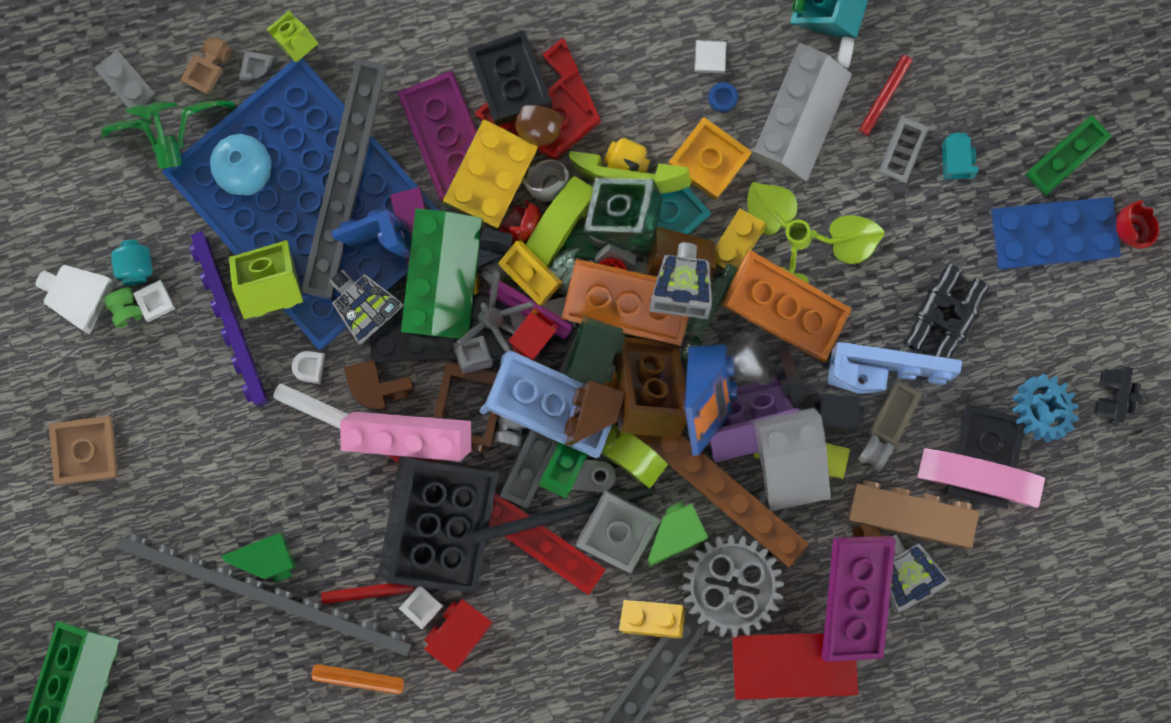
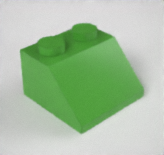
(677, 533)

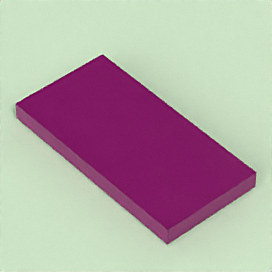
(439, 126)
(858, 598)

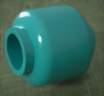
(131, 263)

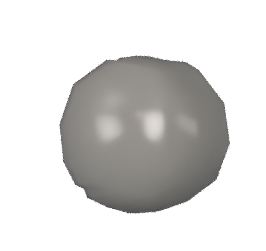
(540, 173)

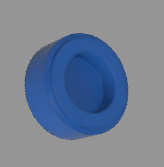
(723, 97)

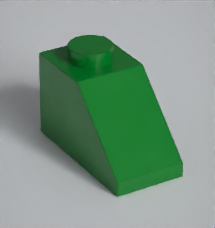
(265, 558)

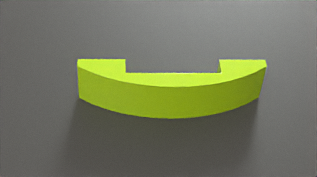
(667, 177)
(560, 220)

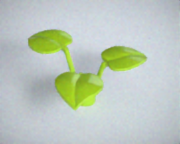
(852, 235)

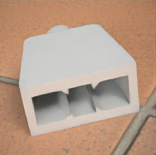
(76, 294)

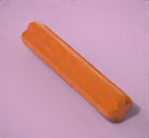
(357, 679)

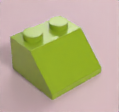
(265, 280)

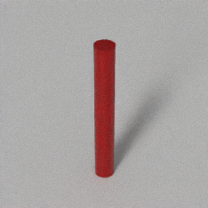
(885, 95)
(365, 592)

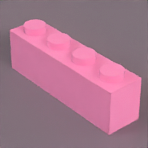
(405, 436)

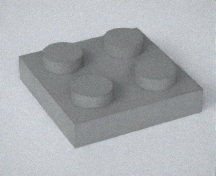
(618, 531)

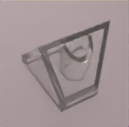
(750, 356)

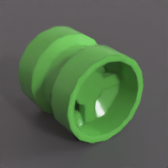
(122, 307)

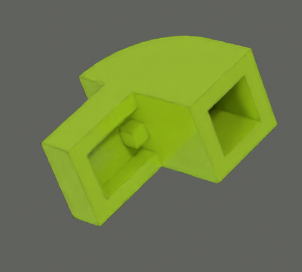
(633, 456)

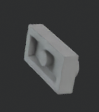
(125, 80)

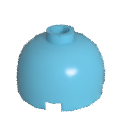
(240, 164)

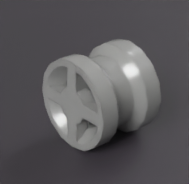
(875, 453)

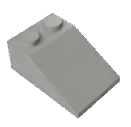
(793, 458)

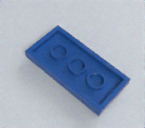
(1055, 233)

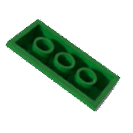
(441, 274)
(72, 676)

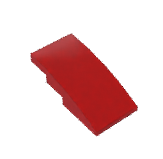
(788, 668)

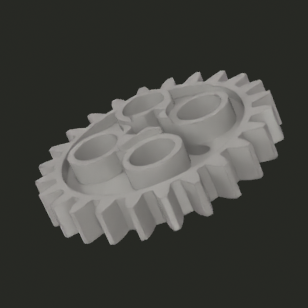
(726, 614)

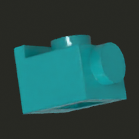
(958, 157)

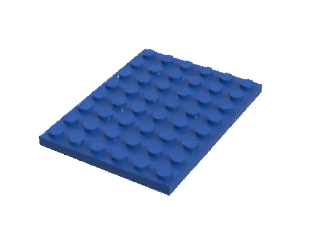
(299, 127)

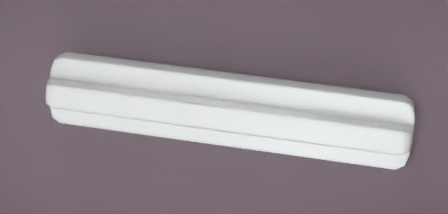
(309, 405)

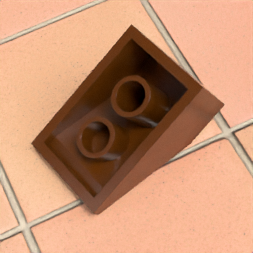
(653, 388)

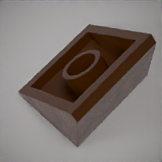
(667, 243)

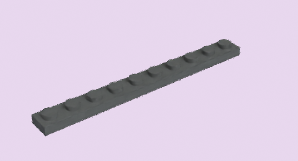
(253, 589)
(671, 652)

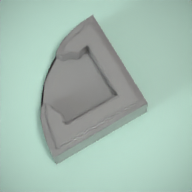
(255, 65)

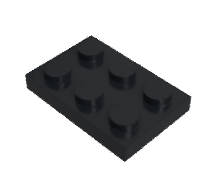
(509, 76)
(991, 438)

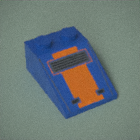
(708, 393)

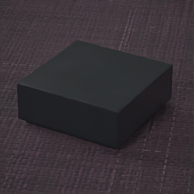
(495, 241)

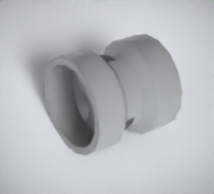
(502, 435)

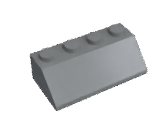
(802, 113)

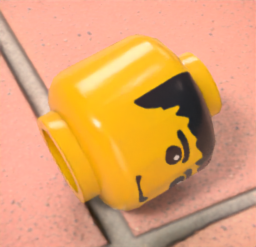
(627, 156)

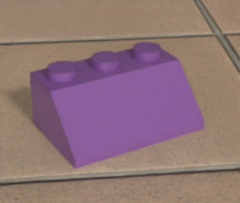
(737, 433)

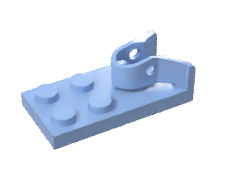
(872, 365)
(538, 400)

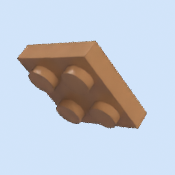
(83, 450)

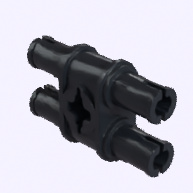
(938, 300)

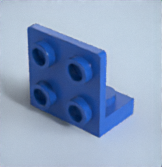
(380, 224)

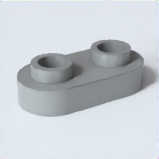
(586, 482)

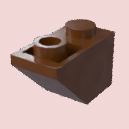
(595, 409)

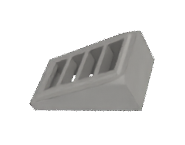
(903, 122)

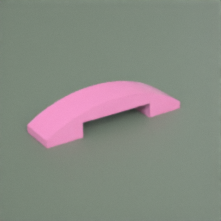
(981, 476)

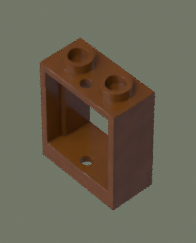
(479, 377)

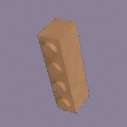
(913, 516)

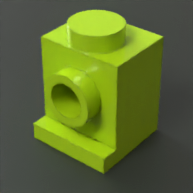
(292, 36)

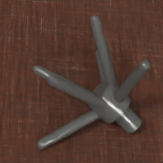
(493, 318)

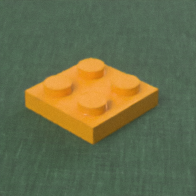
(711, 158)

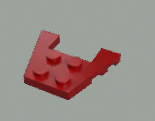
(568, 98)

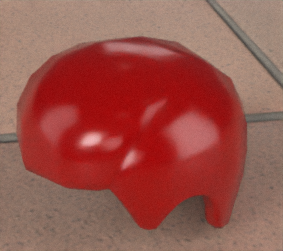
(526, 218)
(1143, 219)

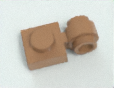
(203, 73)

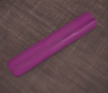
(514, 298)

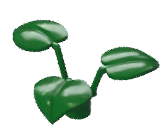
(166, 147)

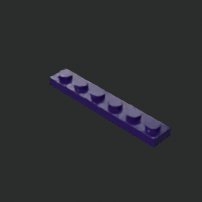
(224, 308)

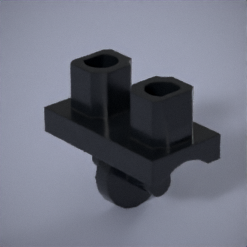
(1120, 382)

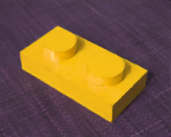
(738, 239)
(530, 273)
(652, 619)

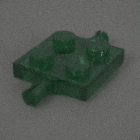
(698, 326)

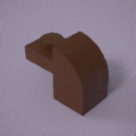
(368, 390)

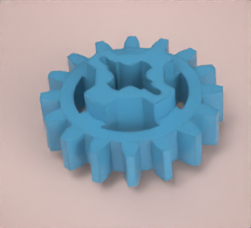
(1045, 408)

